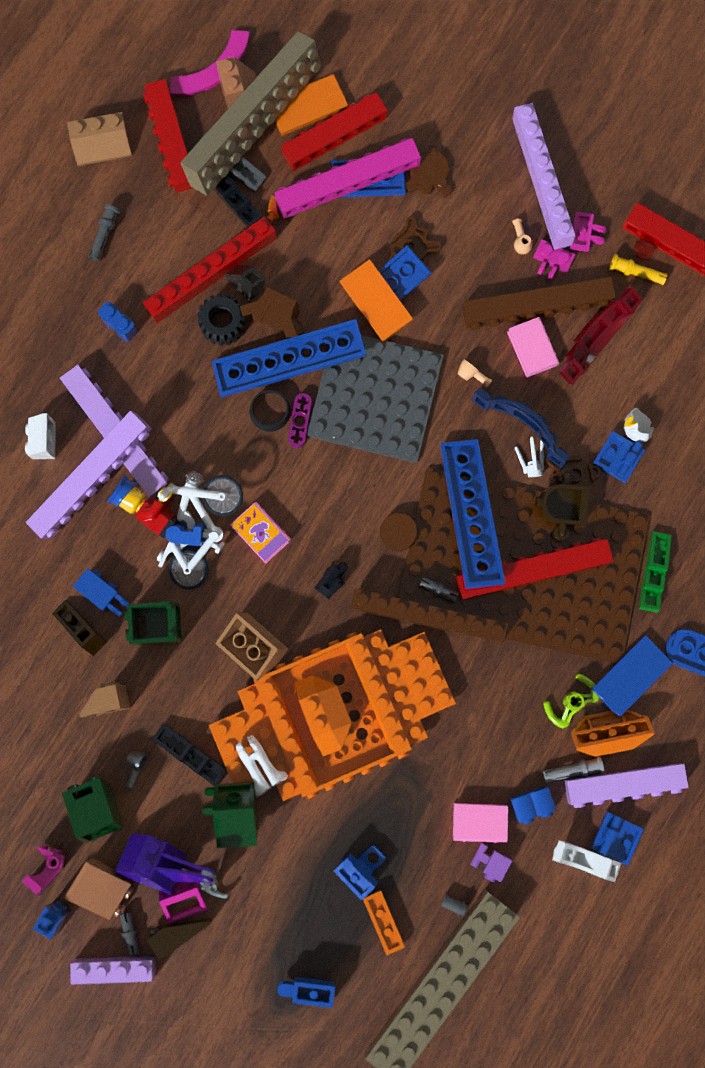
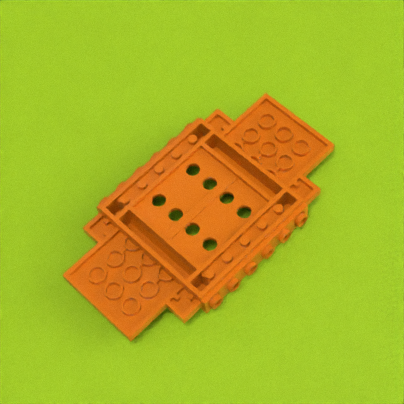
(387, 686)

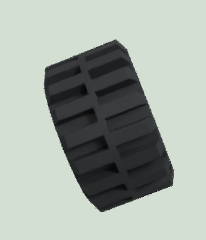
(218, 305)

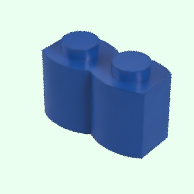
(119, 322)
(533, 804)

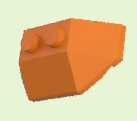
(324, 713)
(609, 734)

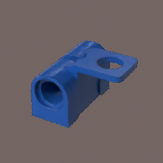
(358, 872)

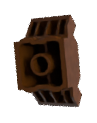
(276, 312)

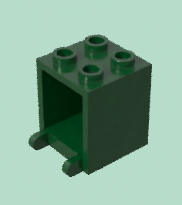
(162, 623)
(92, 809)
(233, 814)

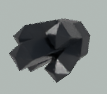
(332, 580)

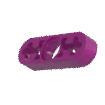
(307, 408)

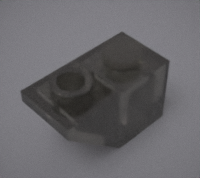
(246, 280)

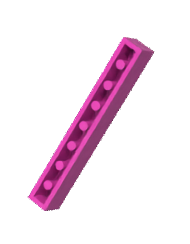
(347, 178)

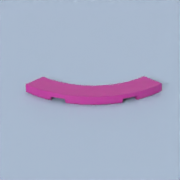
(209, 77)

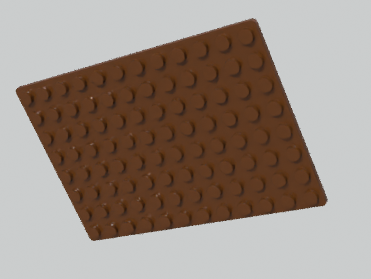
(569, 613)

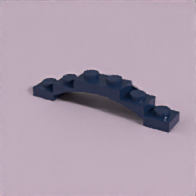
(524, 413)

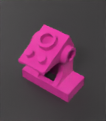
(40, 882)

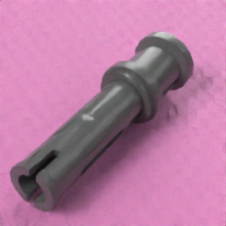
(106, 225)

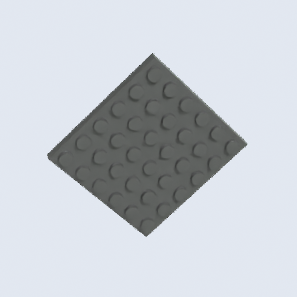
(377, 399)

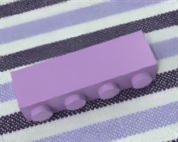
(113, 970)

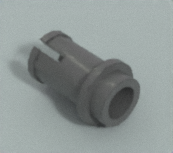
(454, 905)

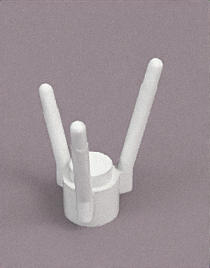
(535, 467)

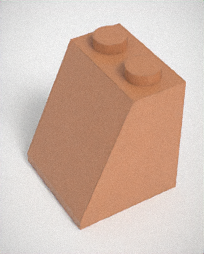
(234, 78)
(100, 889)

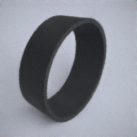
(269, 428)

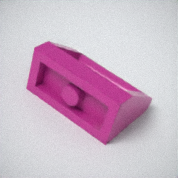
(182, 891)

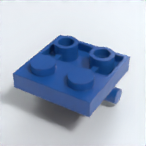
(619, 456)
(617, 838)

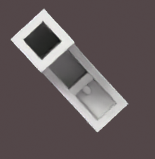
(586, 860)

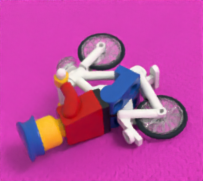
(220, 495)

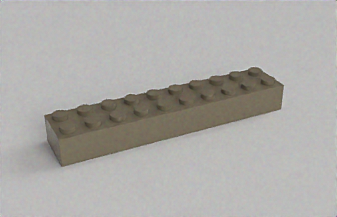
(251, 114)
(442, 984)

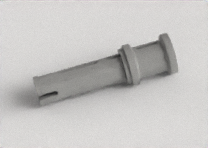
(582, 768)

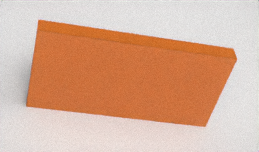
(311, 105)
(376, 300)

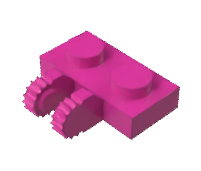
(583, 227)
(557, 258)

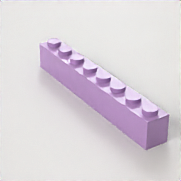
(543, 176)
(105, 420)
(89, 475)

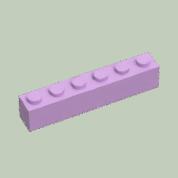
(626, 784)

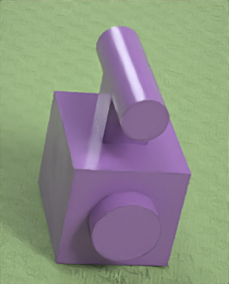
(495, 864)

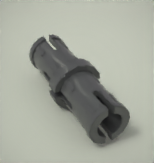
(439, 589)
(129, 933)

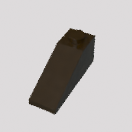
(79, 628)
(172, 936)

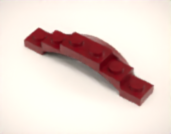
(598, 333)

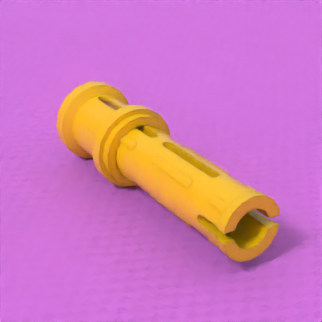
(629, 267)

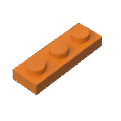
(383, 922)

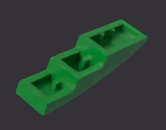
(655, 571)

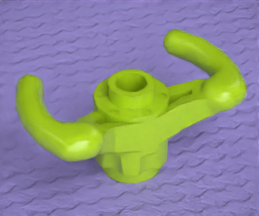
(580, 702)

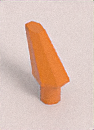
(272, 210)

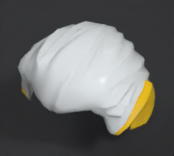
(638, 426)

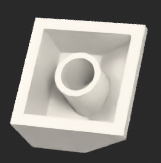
(41, 437)

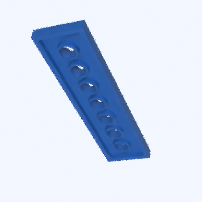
(278, 350)
(463, 522)

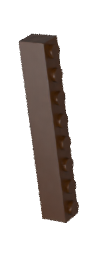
(538, 302)
(429, 616)

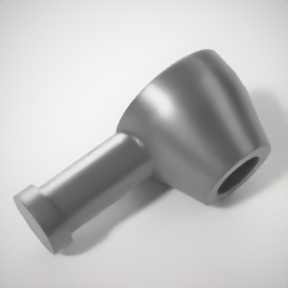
(137, 761)

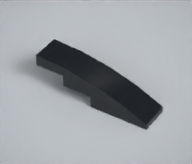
(237, 201)
(189, 755)

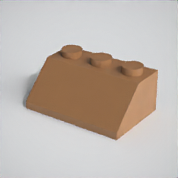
(99, 138)
(251, 645)
(105, 700)

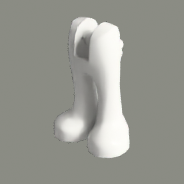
(274, 776)

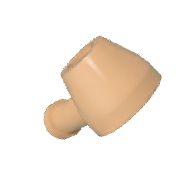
(518, 245)
(467, 371)

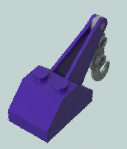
(161, 866)

